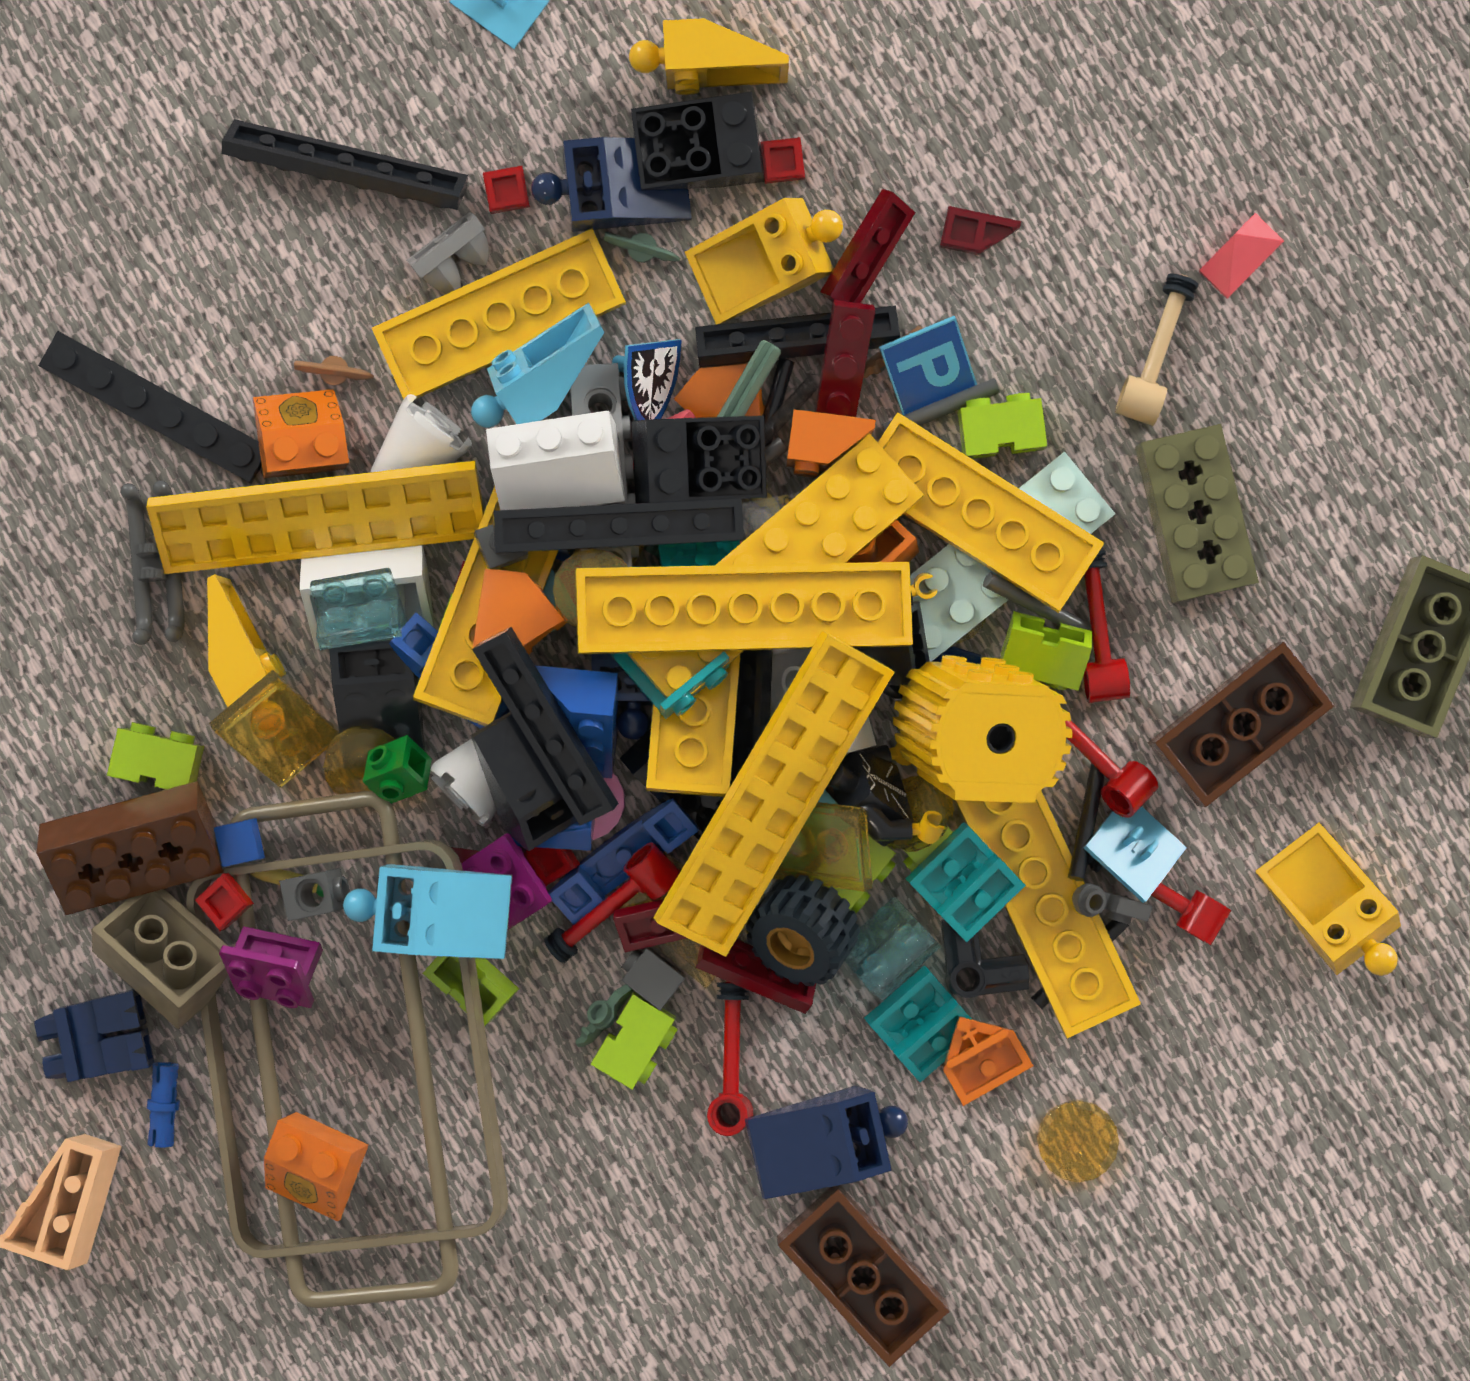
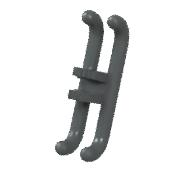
(148, 568)

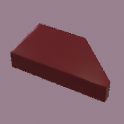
(975, 231)

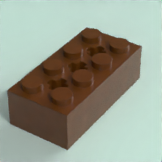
(1266, 729)
(129, 848)
(860, 1300)

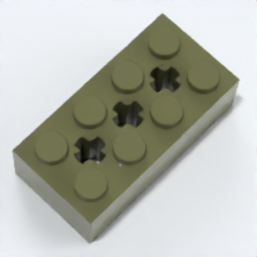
(1215, 494)
(1398, 655)

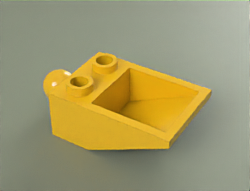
(709, 55)
(764, 257)
(234, 646)
(1329, 894)

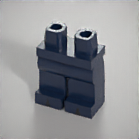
(84, 1042)

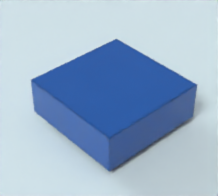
(239, 842)

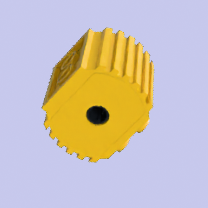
(982, 729)

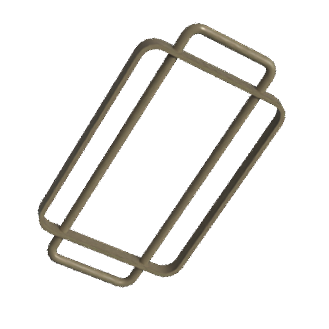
(445, 1231)

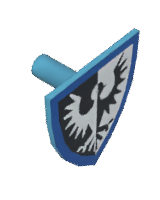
(649, 376)

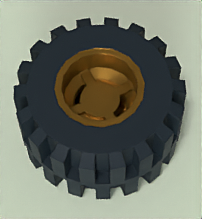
(803, 930)

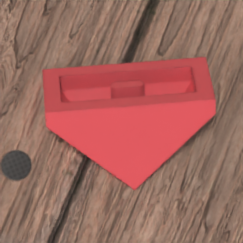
(1241, 256)

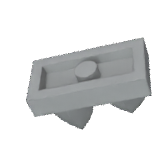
(435, 259)

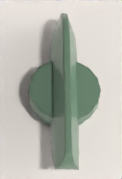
(641, 247)
(602, 1015)

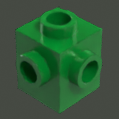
(397, 770)

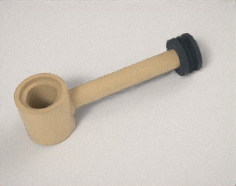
(1142, 396)

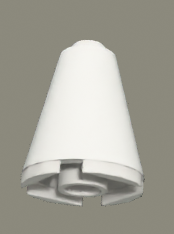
(420, 439)
(464, 782)

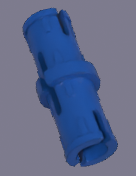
(163, 1104)

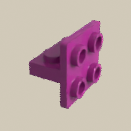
(507, 858)
(272, 967)

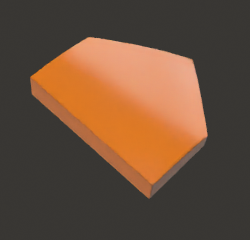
(710, 389)
(518, 603)
(982, 1058)

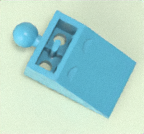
(540, 372)
(447, 912)

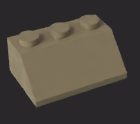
(162, 954)

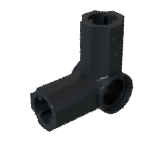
(991, 974)

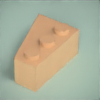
(66, 1204)

